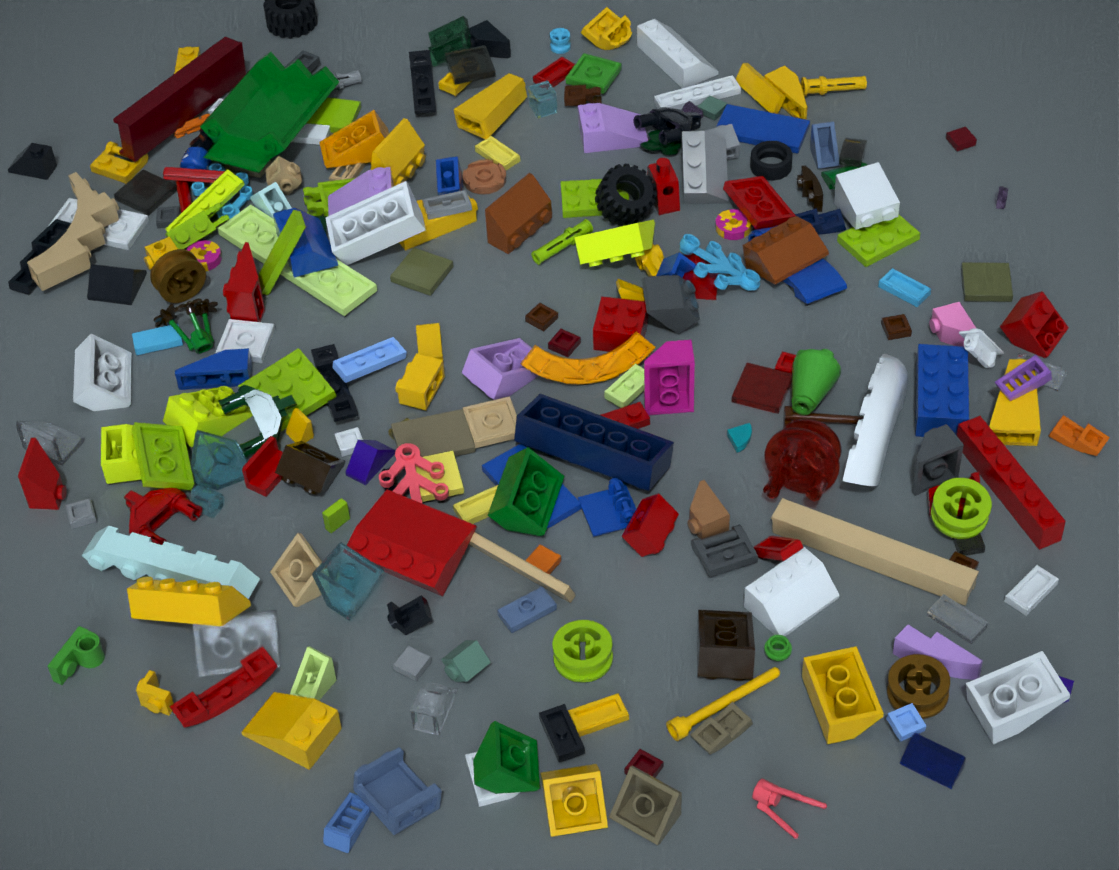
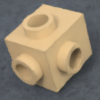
(285, 173)

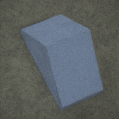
(824, 145)

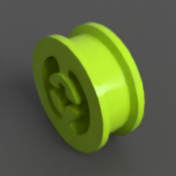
(975, 510)
(568, 651)

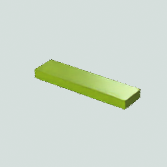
(281, 251)

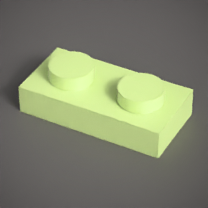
(626, 387)

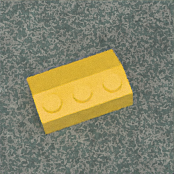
(400, 151)
(841, 693)

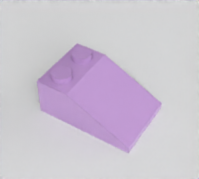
(608, 128)
(360, 188)
(498, 368)

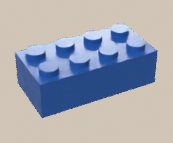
(941, 387)

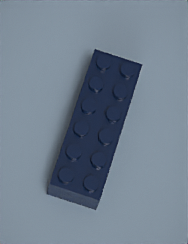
(593, 441)

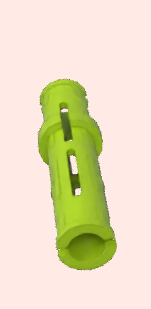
(580, 229)

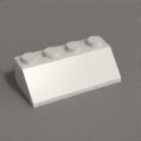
(673, 54)
(375, 224)

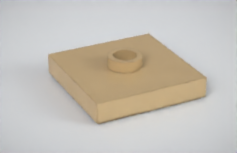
(491, 421)

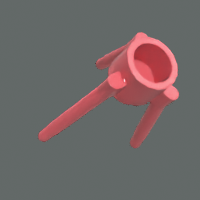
(770, 794)

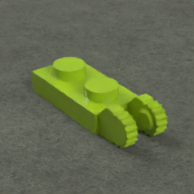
(196, 228)

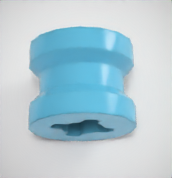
(560, 40)

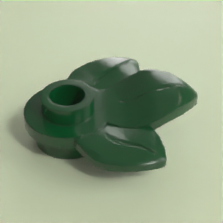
(654, 144)

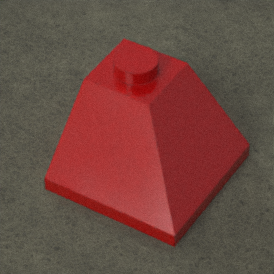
(40, 479)

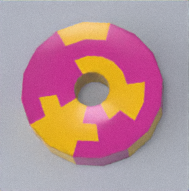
(732, 225)
(207, 253)

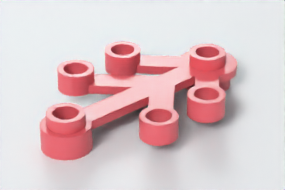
(412, 479)

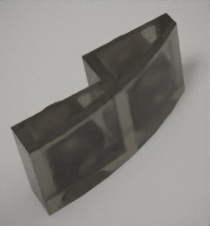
(852, 152)

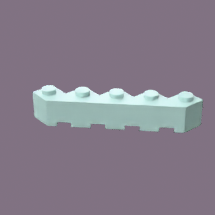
(139, 556)

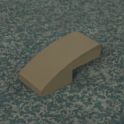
(722, 730)

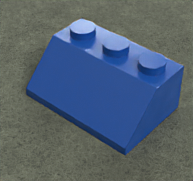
(312, 249)

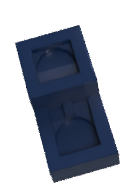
(826, 222)

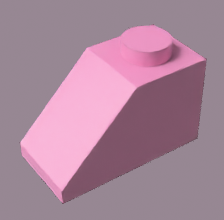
(948, 322)

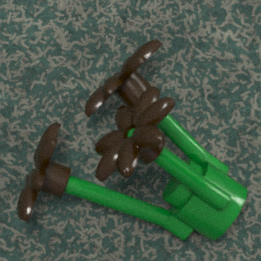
(200, 340)

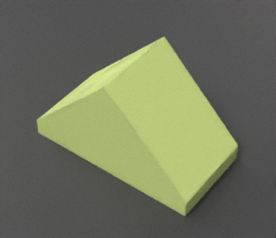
(314, 675)

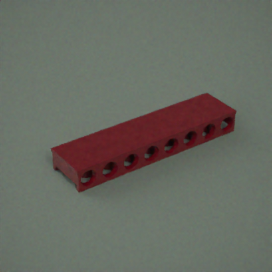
(180, 98)

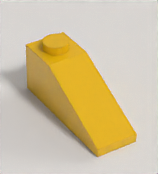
(789, 84)

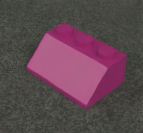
(670, 379)

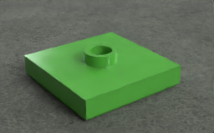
(593, 72)

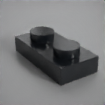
(561, 733)

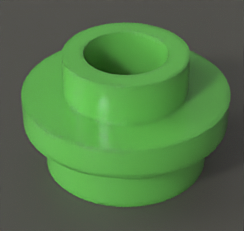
(778, 642)

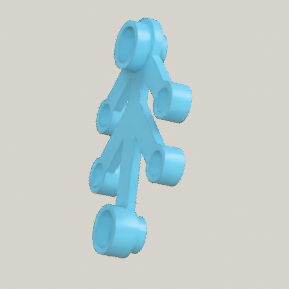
(228, 209)
(740, 276)

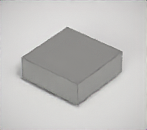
(81, 513)
(412, 663)

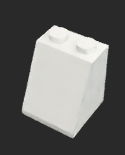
(865, 196)

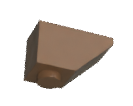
(707, 513)

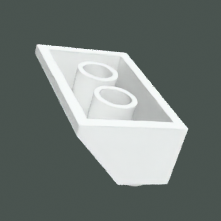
(102, 375)
(790, 593)

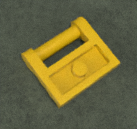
(114, 167)

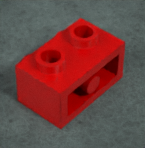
(650, 525)

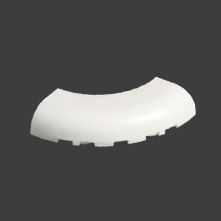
(880, 415)

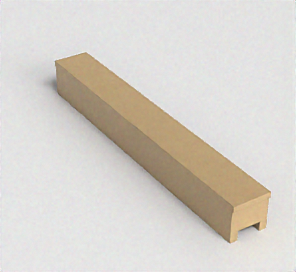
(874, 551)

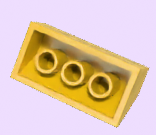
(185, 601)

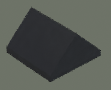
(114, 284)

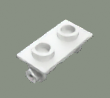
(981, 346)

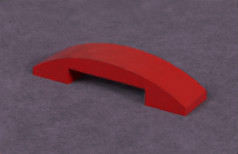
(228, 692)

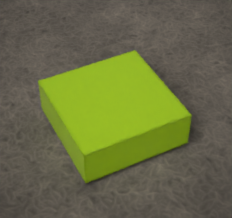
(336, 515)

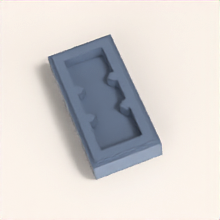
(527, 609)

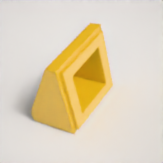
(299, 427)

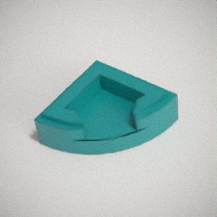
(740, 436)

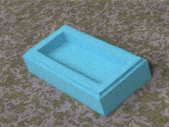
(904, 287)
(156, 339)

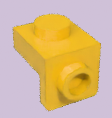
(152, 696)

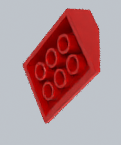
(412, 541)

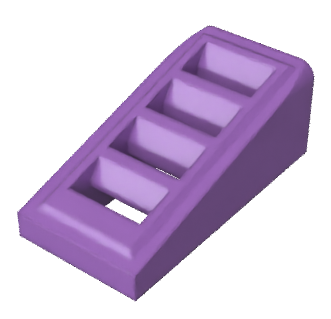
(1034, 363)

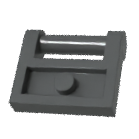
(725, 556)

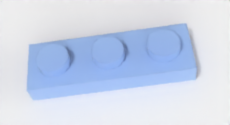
(369, 359)

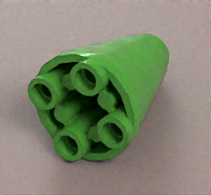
(812, 378)

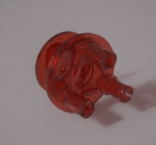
(803, 459)

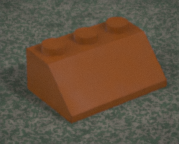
(517, 214)
(784, 250)

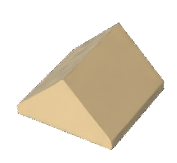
(295, 571)

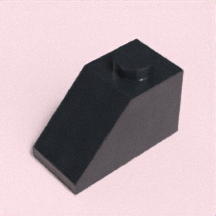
(495, 42)
(35, 162)

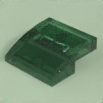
(449, 38)

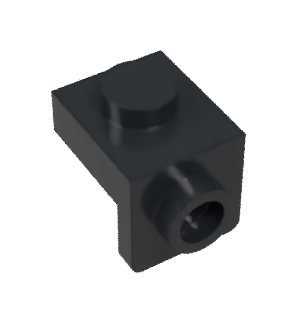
(409, 616)

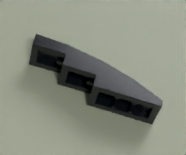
(22, 280)

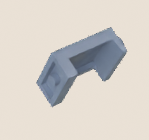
(395, 791)

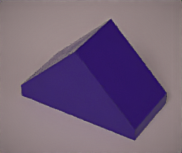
(368, 460)

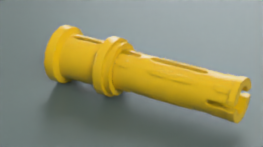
(821, 84)

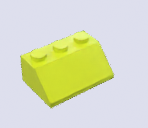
(615, 243)

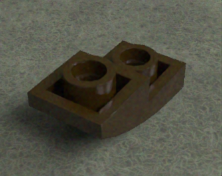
(810, 188)

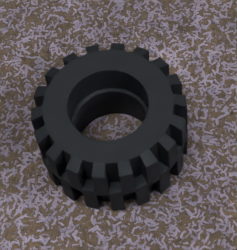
(290, 17)
(636, 184)

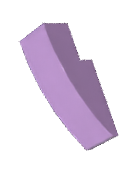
(957, 660)

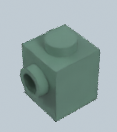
(465, 661)

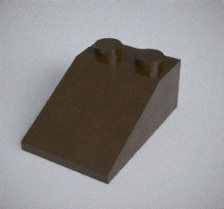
(725, 645)

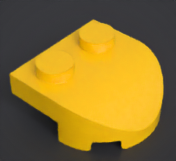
(608, 30)

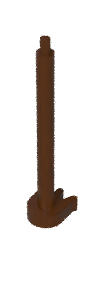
(789, 415)

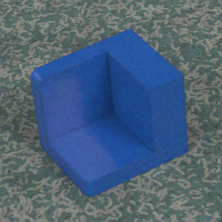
(675, 265)

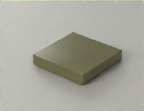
(421, 271)
(986, 282)

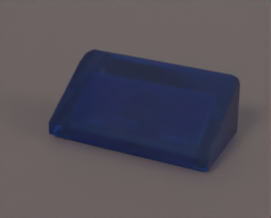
(933, 760)

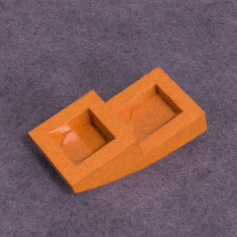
(1076, 437)

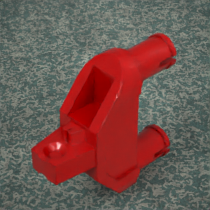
(155, 508)

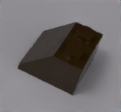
(308, 467)

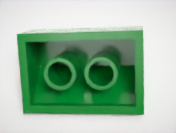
(526, 494)

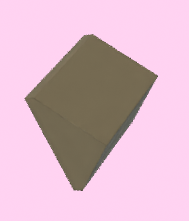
(647, 806)

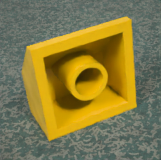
(574, 800)

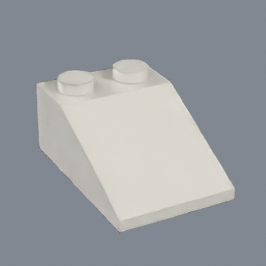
(1016, 696)

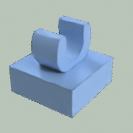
(906, 722)

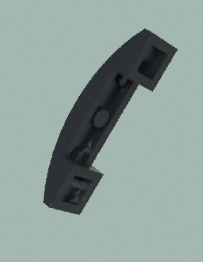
(422, 82)
(343, 405)

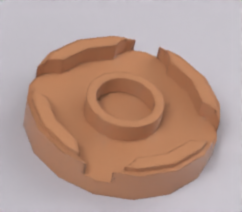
(484, 177)

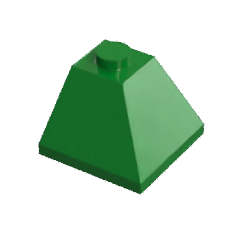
(506, 761)

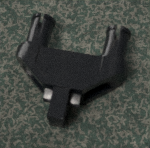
(670, 122)

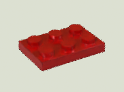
(758, 201)

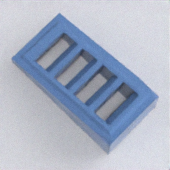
(341, 837)

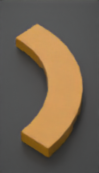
(589, 369)

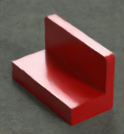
(261, 468)

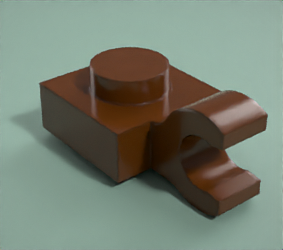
(578, 95)

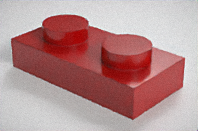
(631, 415)

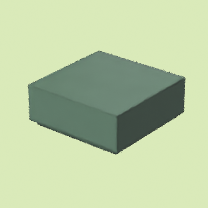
(712, 107)

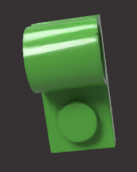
(80, 649)

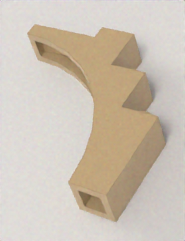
(72, 251)

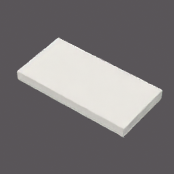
(118, 234)

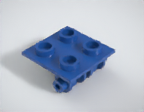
(608, 509)

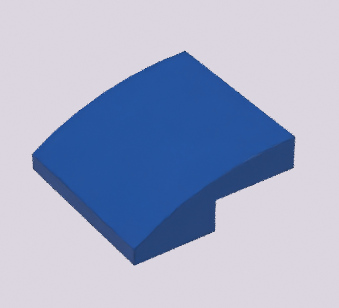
(816, 281)

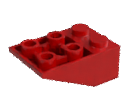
(244, 289)

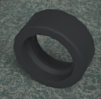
(771, 149)

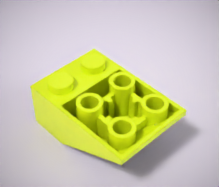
(203, 412)
(119, 454)

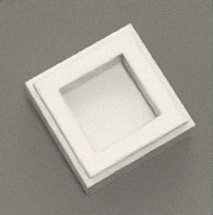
(347, 440)

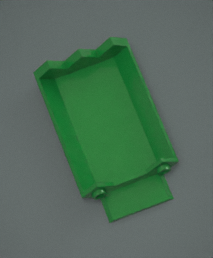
(265, 112)

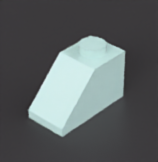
(270, 200)

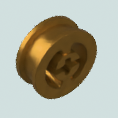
(178, 276)
(919, 672)

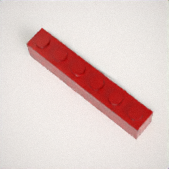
(1010, 483)

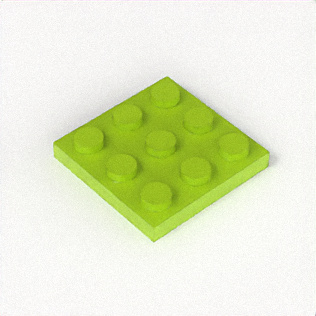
(294, 377)

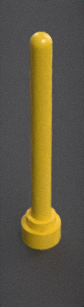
(680, 726)

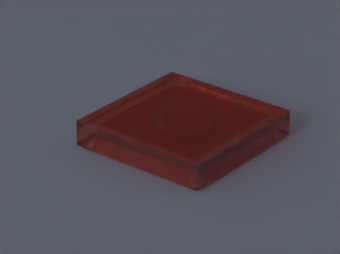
(762, 388)

